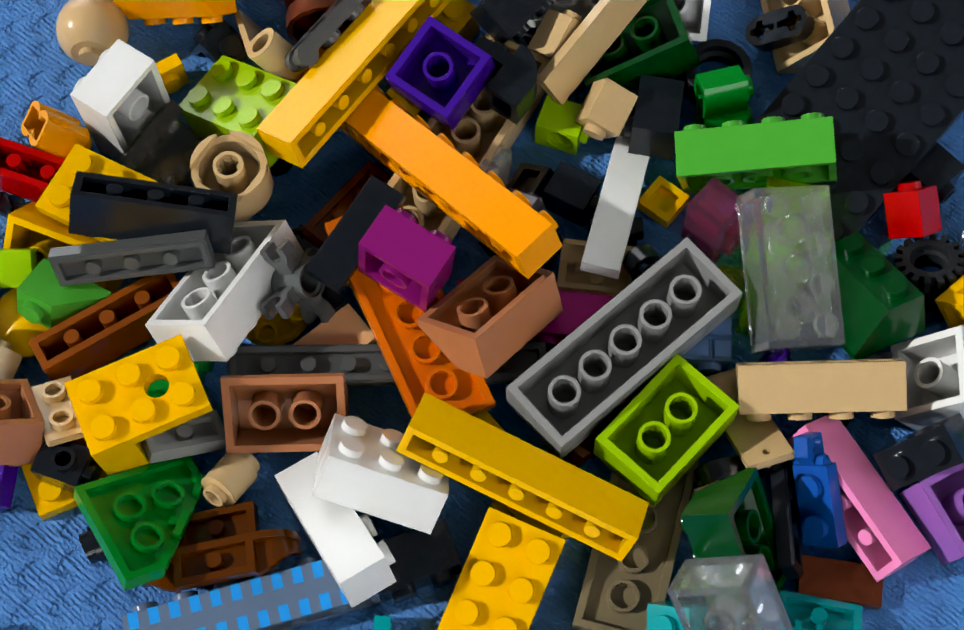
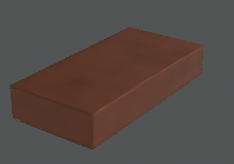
(840, 582)

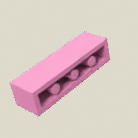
(872, 514)

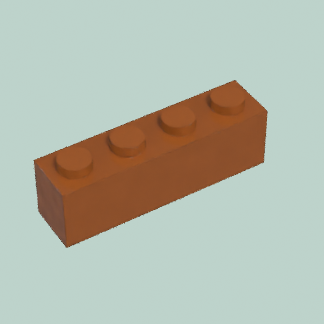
(102, 329)

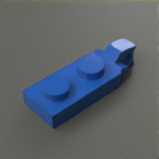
(817, 493)

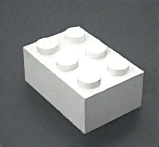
(119, 97)
(367, 474)

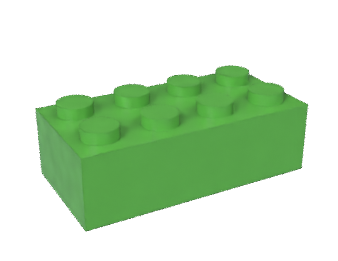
(750, 153)

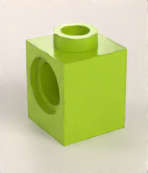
(557, 126)

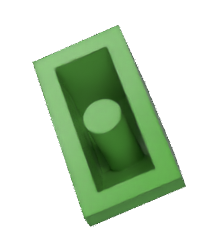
(47, 303)

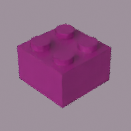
(406, 257)

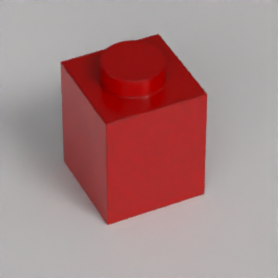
(912, 210)

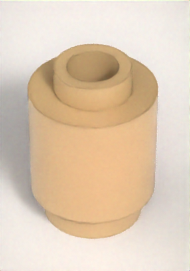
(230, 478)

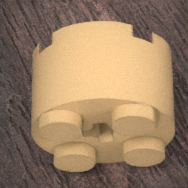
(236, 166)

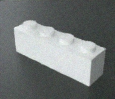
(339, 535)

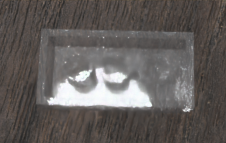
(790, 269)

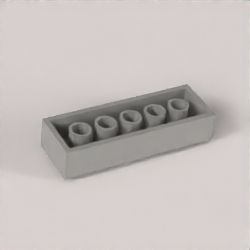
(622, 347)

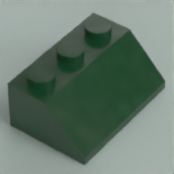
(649, 45)
(875, 299)
(733, 521)

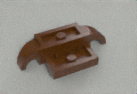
(225, 547)

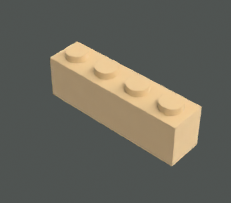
(821, 387)

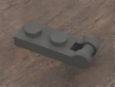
(323, 32)

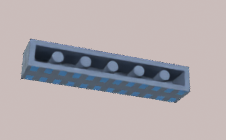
(264, 603)

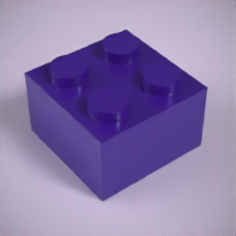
(441, 72)

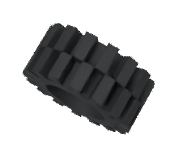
(930, 253)

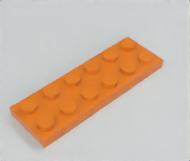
(410, 354)

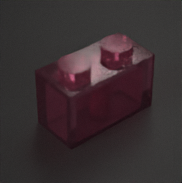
(713, 221)

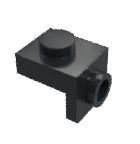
(219, 41)

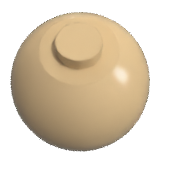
(90, 28)

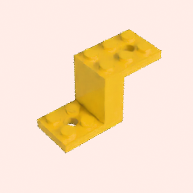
(119, 414)

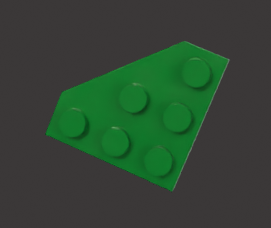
(141, 516)

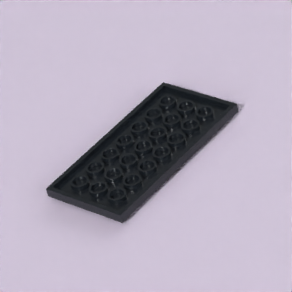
(893, 93)

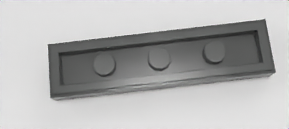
(132, 257)

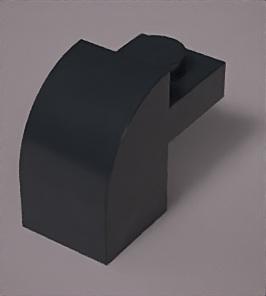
(513, 83)

